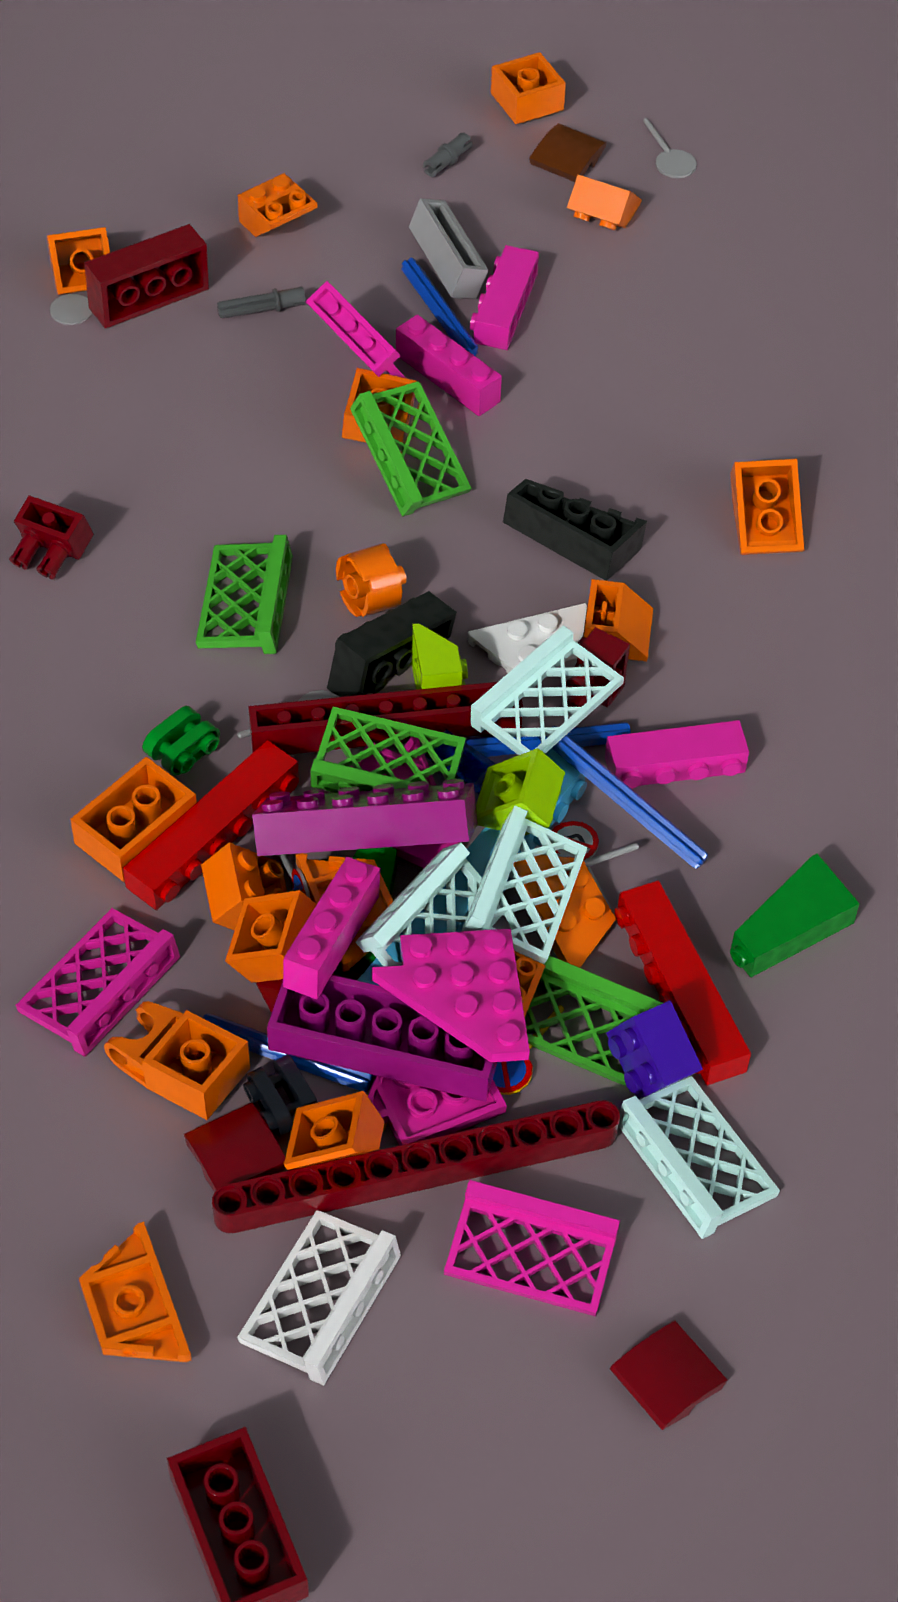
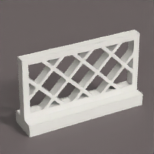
(346, 1314)

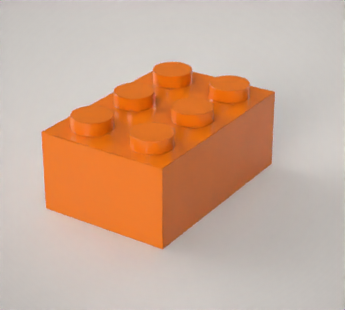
(130, 815)

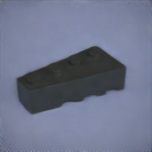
(573, 528)
(385, 645)

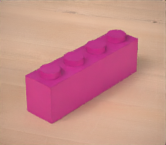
(505, 297)
(448, 365)
(678, 754)
(331, 928)

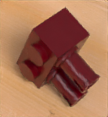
(52, 527)
(609, 650)

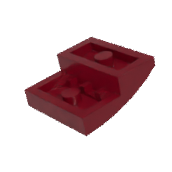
(235, 1148)
(668, 1374)

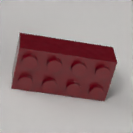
(147, 275)
(237, 1522)

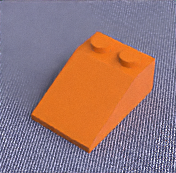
(767, 506)

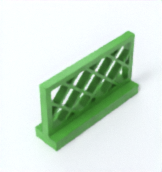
(387, 449)
(271, 602)
(339, 775)
(601, 995)

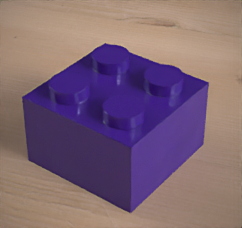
(653, 1050)

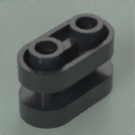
(263, 1090)

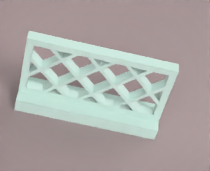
(521, 682)
(501, 867)
(420, 896)
(669, 1162)

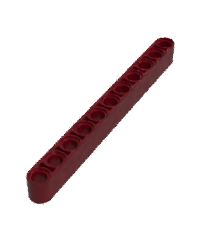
(406, 1179)

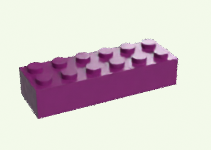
(365, 818)
(375, 1034)

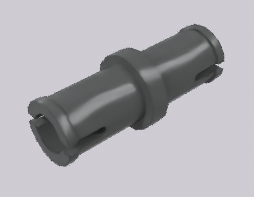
(447, 154)

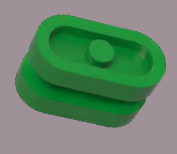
(181, 740)

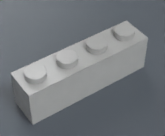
(448, 248)

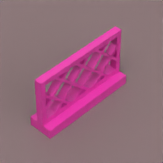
(354, 330)
(119, 990)
(541, 1215)

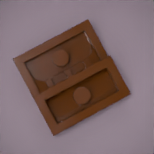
(567, 152)

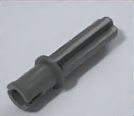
(262, 302)

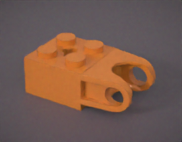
(182, 1058)

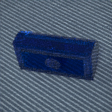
(472, 764)

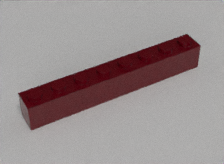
(301, 724)

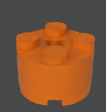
(370, 580)

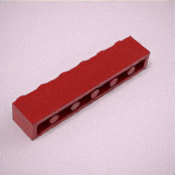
(209, 825)
(681, 977)

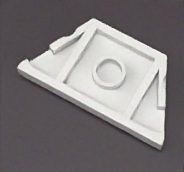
(515, 640)

